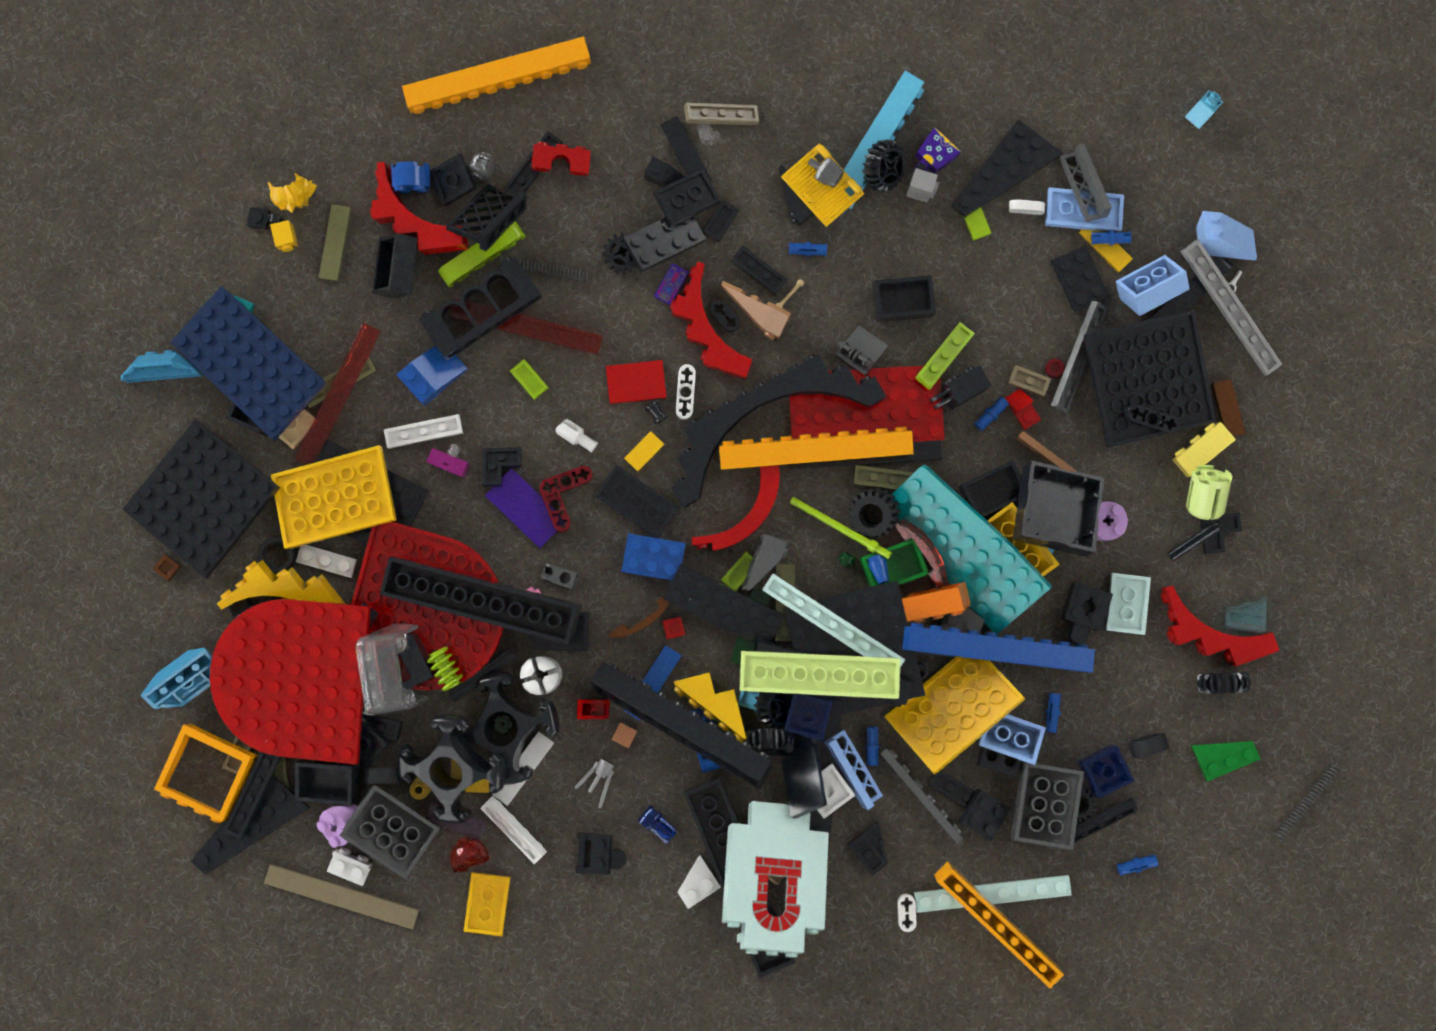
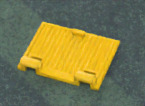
(826, 202)

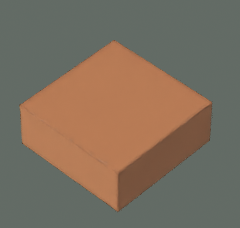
(624, 735)

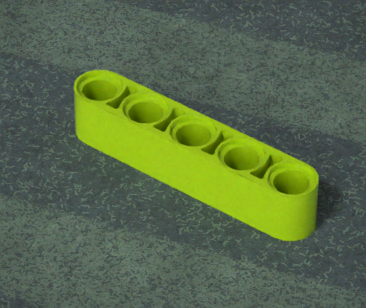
(475, 258)

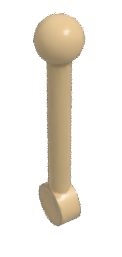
(800, 283)

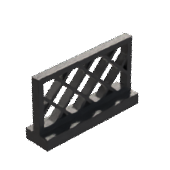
(499, 222)

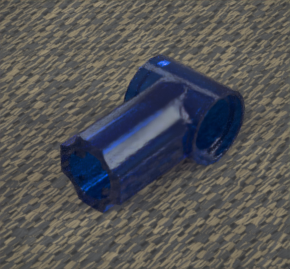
(657, 824)

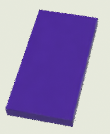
(524, 508)

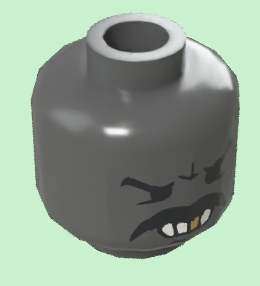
(481, 166)

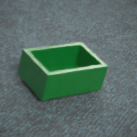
(903, 565)

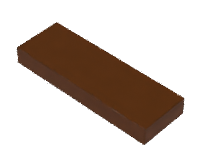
(1228, 407)

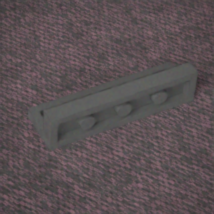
(1091, 180)

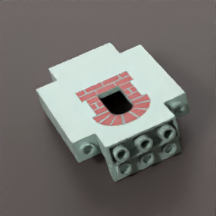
(781, 848)

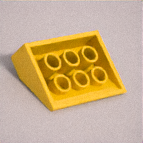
(1038, 556)

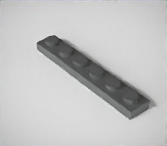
(1078, 358)
(927, 800)

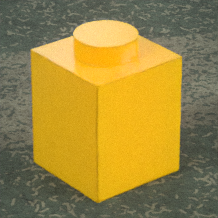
(284, 236)

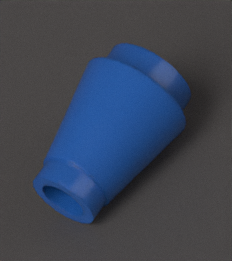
(879, 568)

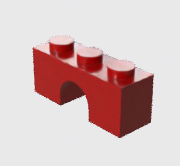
(577, 158)

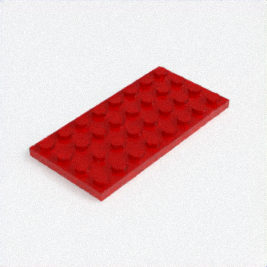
(904, 406)

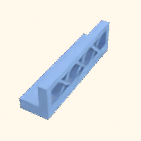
(849, 771)

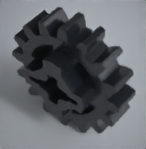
(617, 257)

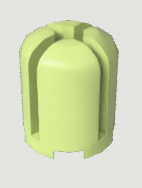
(1208, 492)

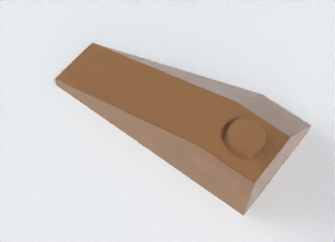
(768, 318)

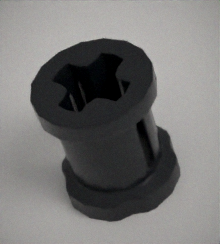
(656, 412)

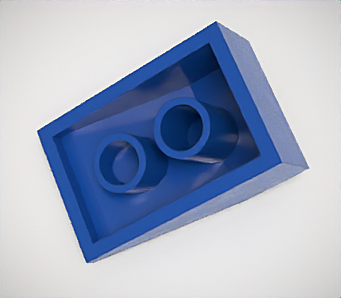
(431, 374)

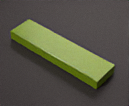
(944, 355)

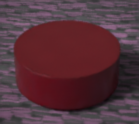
(1054, 368)

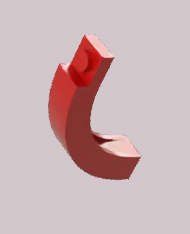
(767, 494)

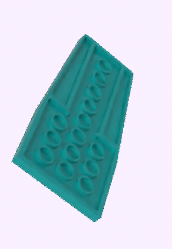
(973, 551)

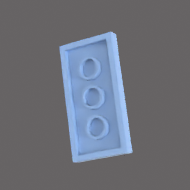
(1064, 211)

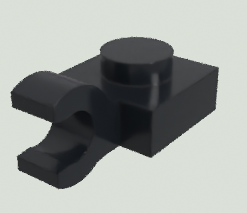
(261, 218)

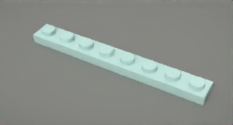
(827, 619)
(998, 893)

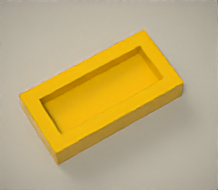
(644, 451)

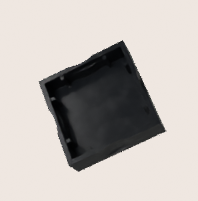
(1058, 509)

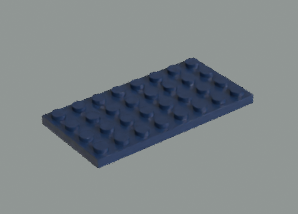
(248, 363)

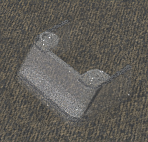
(381, 670)

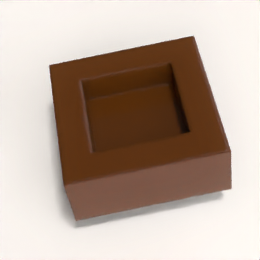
(166, 567)

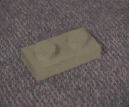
(1029, 381)

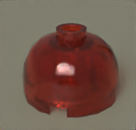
(467, 854)

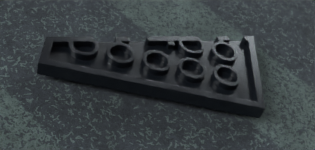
(1011, 162)
(274, 810)

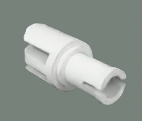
(575, 435)

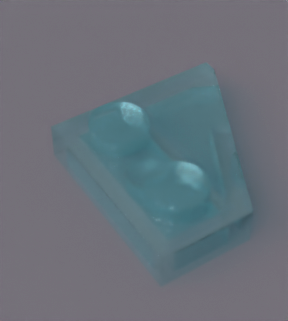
(1247, 616)

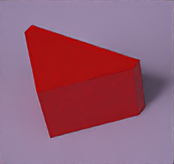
(592, 709)

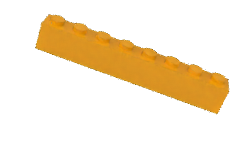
(998, 924)

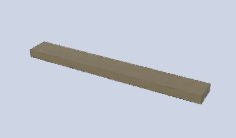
(341, 896)

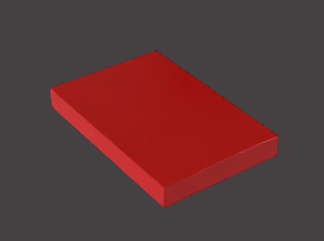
(636, 382)

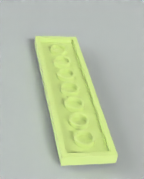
(820, 674)

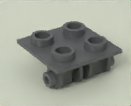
(861, 350)

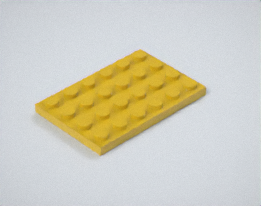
(333, 497)
(956, 710)

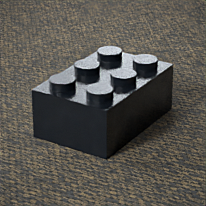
(395, 265)
(903, 298)
(993, 489)
(327, 782)

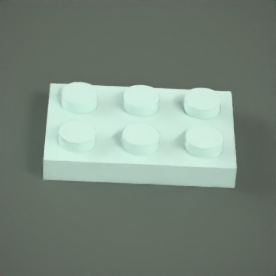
(1128, 604)

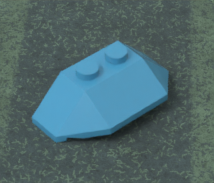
(160, 367)
(180, 680)

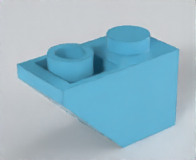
(1204, 109)

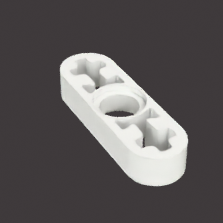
(681, 377)

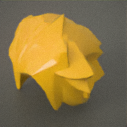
(292, 195)

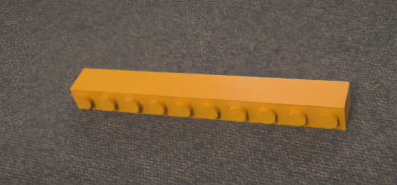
(496, 75)
(816, 449)

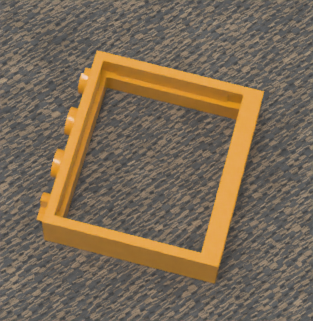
(248, 758)

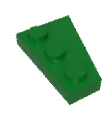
(1224, 757)

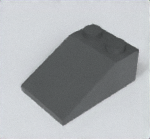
(765, 557)

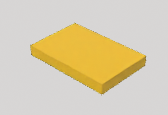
(487, 904)

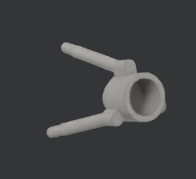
(602, 769)

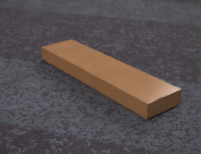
(1042, 452)

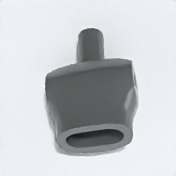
(828, 172)

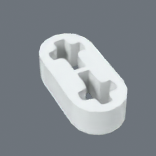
(1027, 207)
(911, 912)

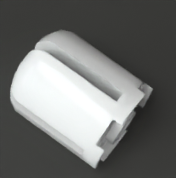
(536, 685)

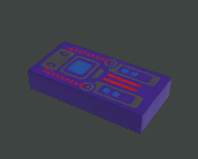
(671, 284)

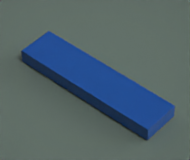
(660, 670)

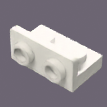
(349, 866)

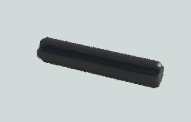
(1193, 541)

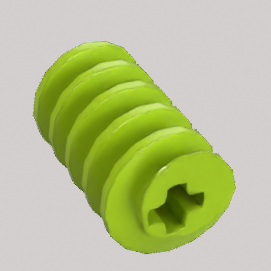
(445, 669)

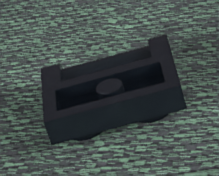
(600, 853)

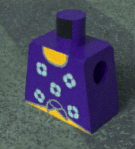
(936, 152)

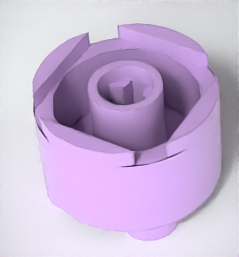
(1117, 521)
(333, 821)

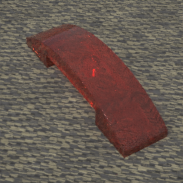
(929, 550)

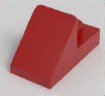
(1022, 408)

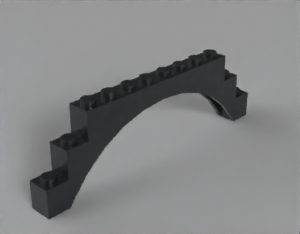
(805, 378)

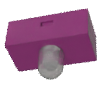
(449, 460)

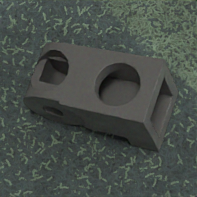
(560, 576)

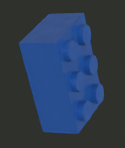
(652, 557)

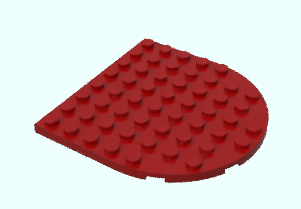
(467, 639)
(292, 678)

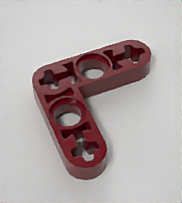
(554, 495)

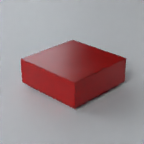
(673, 627)

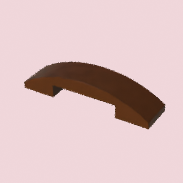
(623, 631)

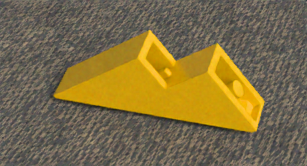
(719, 706)

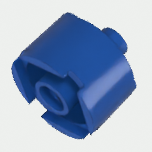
(410, 176)

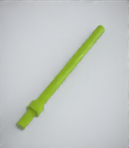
(871, 545)

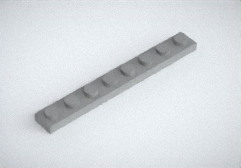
(1231, 307)

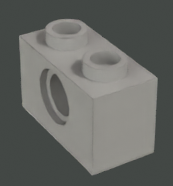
(922, 185)

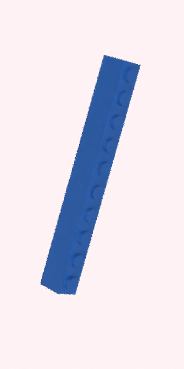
(998, 649)

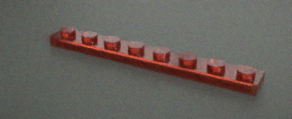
(535, 328)
(338, 394)

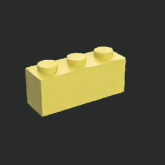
(1203, 448)

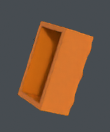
(936, 602)

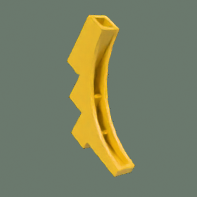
(287, 583)

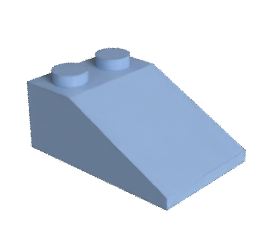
(1225, 236)

